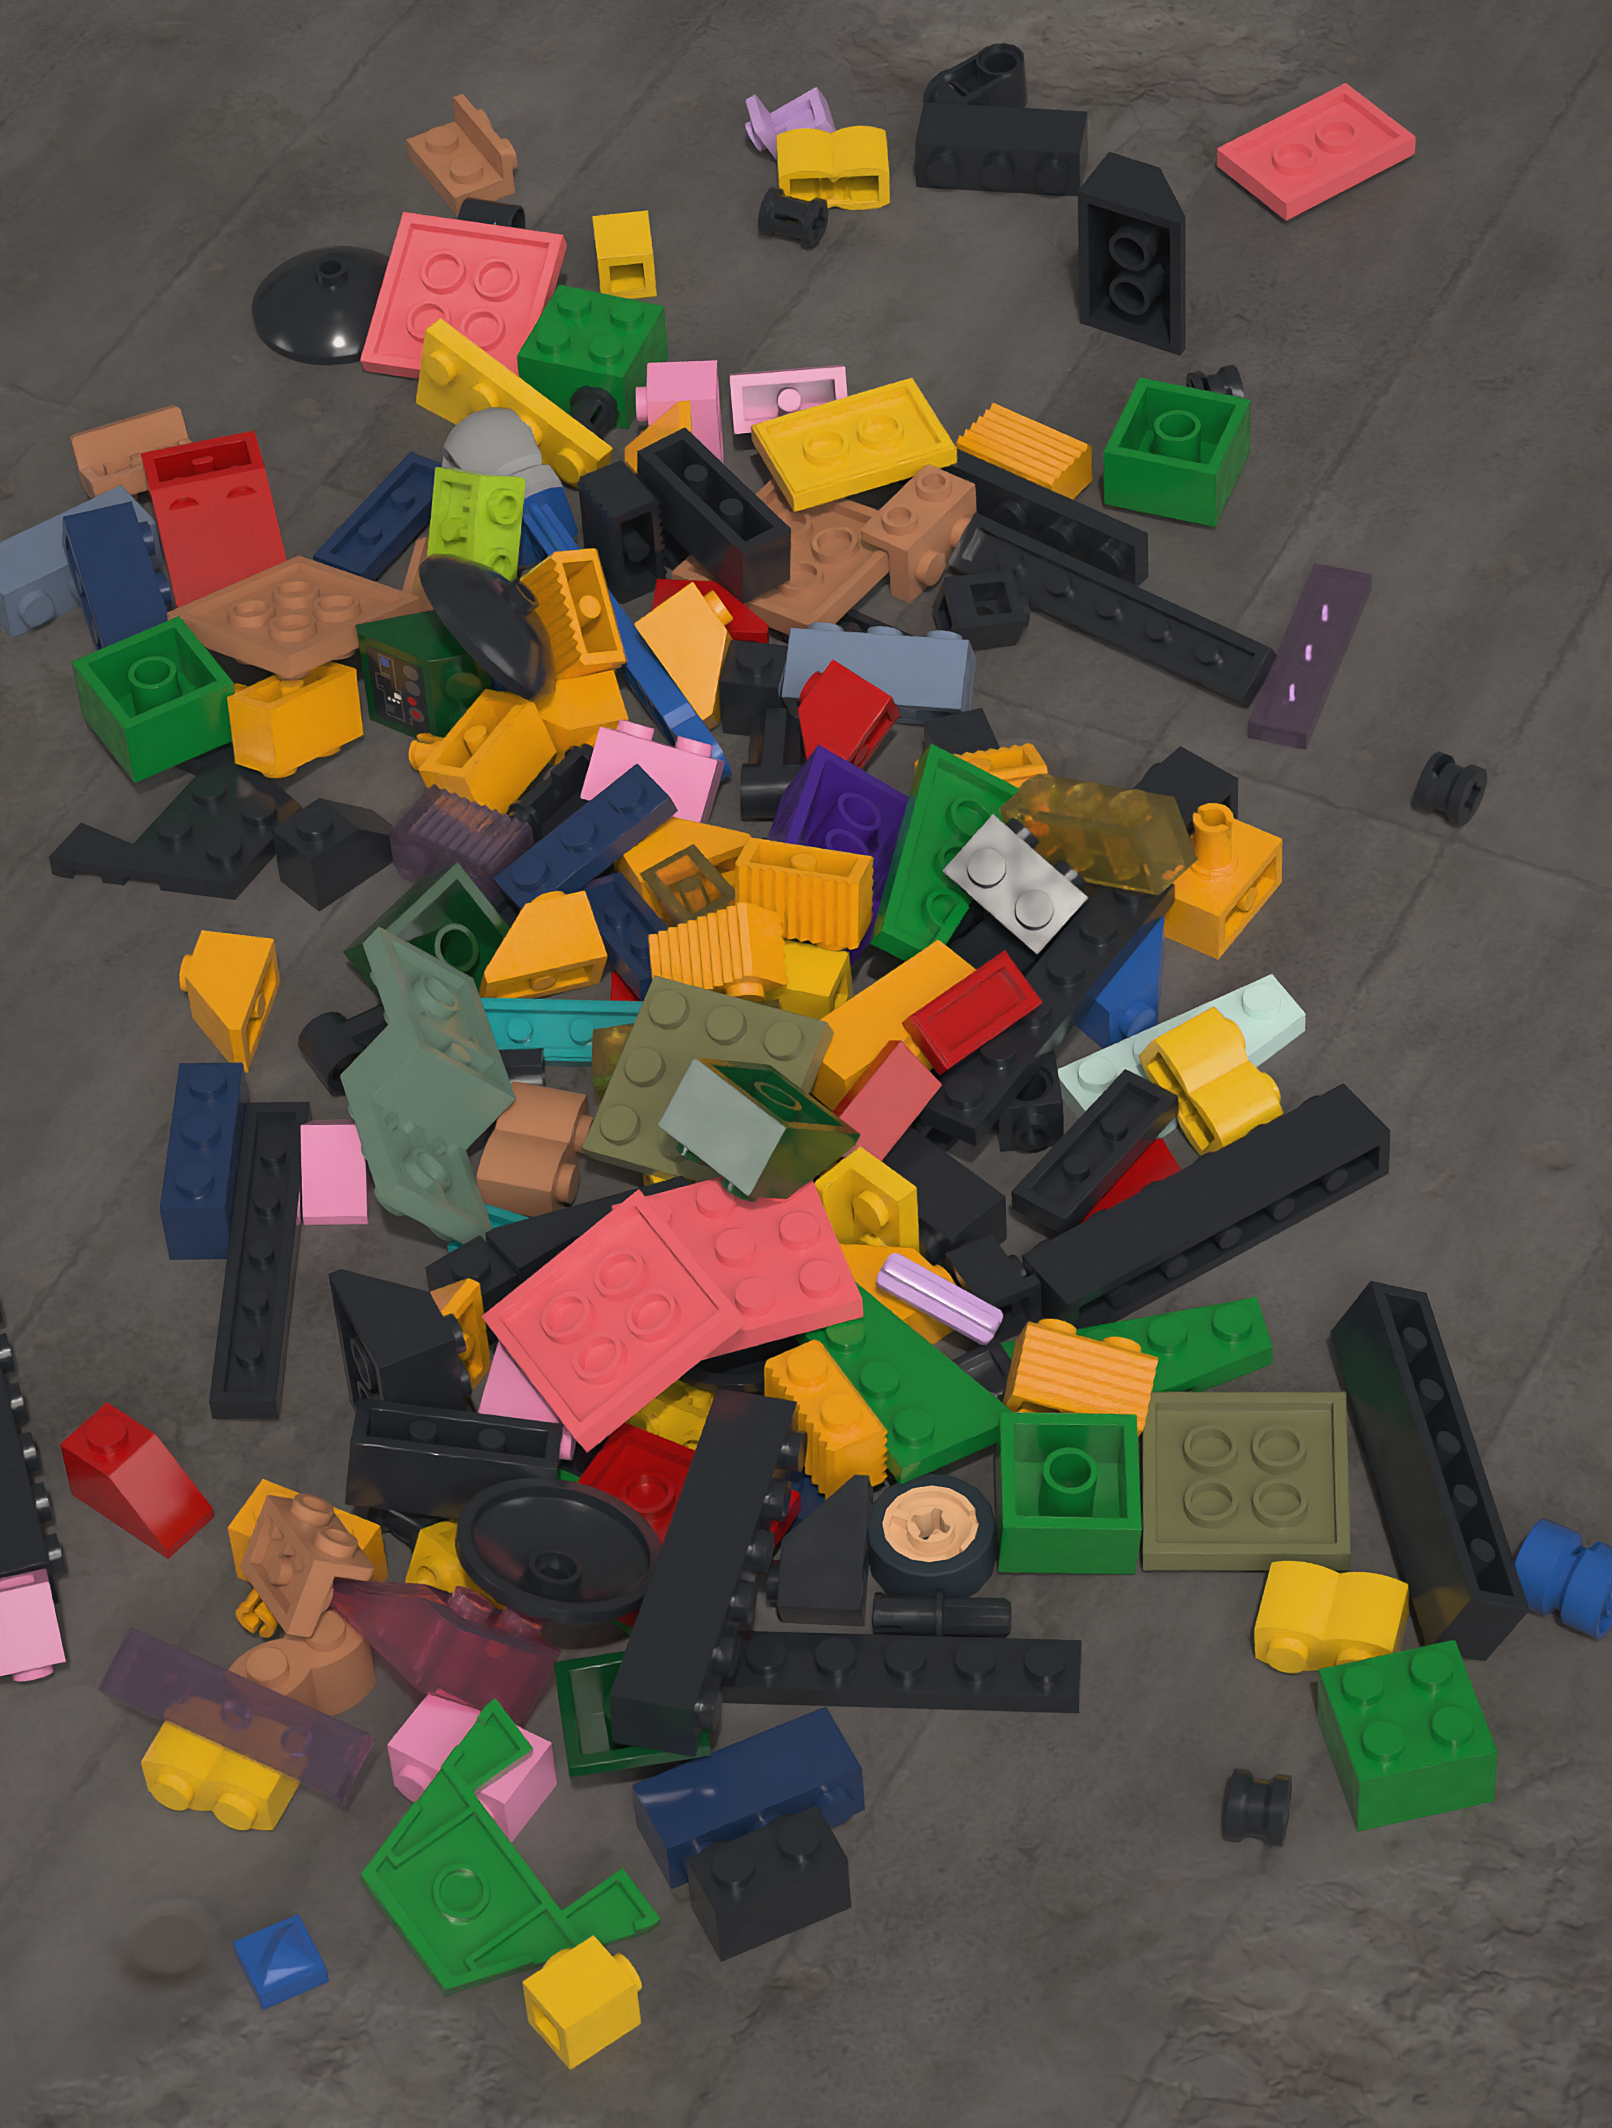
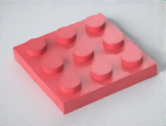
(472, 276)
(767, 1257)
(613, 1320)

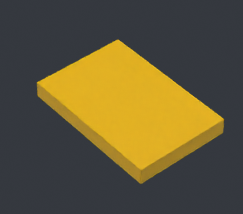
(853, 444)

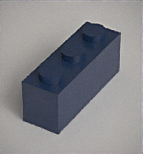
(114, 572)
(203, 1159)
(746, 1788)

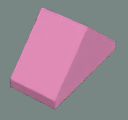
(334, 1174)

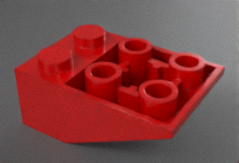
(212, 513)

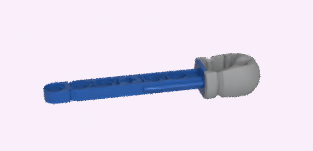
(503, 444)

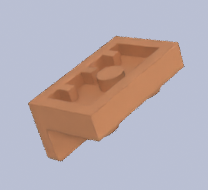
(465, 157)
(297, 1555)

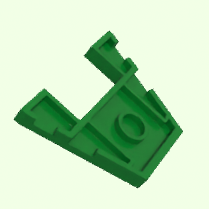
(464, 1889)

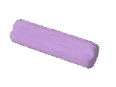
(939, 1298)

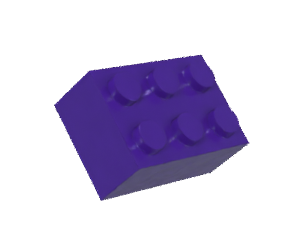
(844, 811)

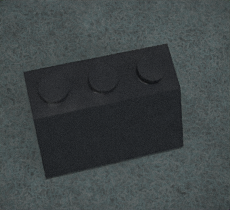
(1132, 254)
(398, 1344)

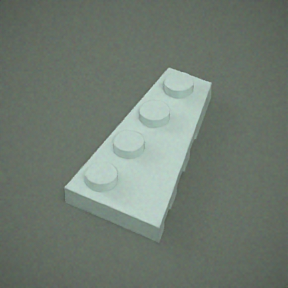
(1260, 1010)

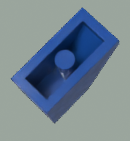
(1132, 997)

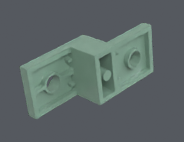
(426, 1089)

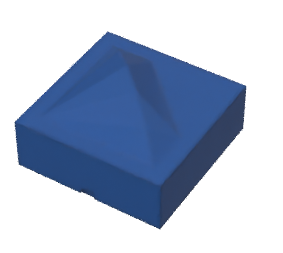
(280, 1961)

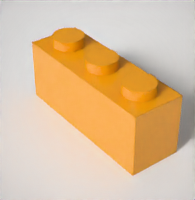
(876, 1016)

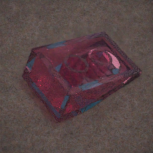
(451, 1641)

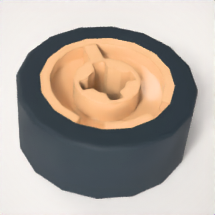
(959, 1543)

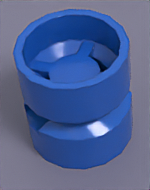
(1567, 1577)

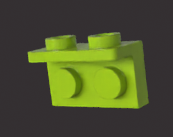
(477, 517)

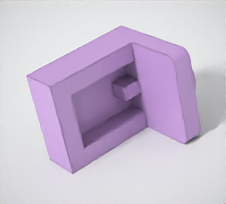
(806, 111)

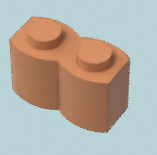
(535, 1151)
(322, 1671)

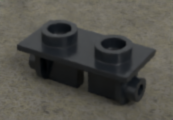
(557, 796)

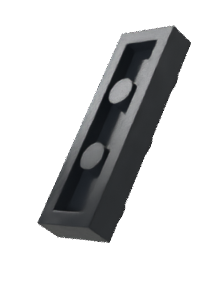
(1095, 1152)

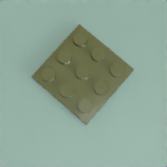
(667, 1034)
(1245, 1480)

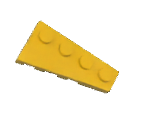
(464, 379)

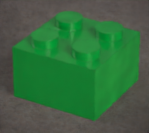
(593, 343)
(1177, 451)
(155, 698)
(1067, 1493)
(1406, 1735)

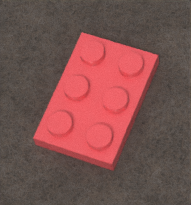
(1316, 151)

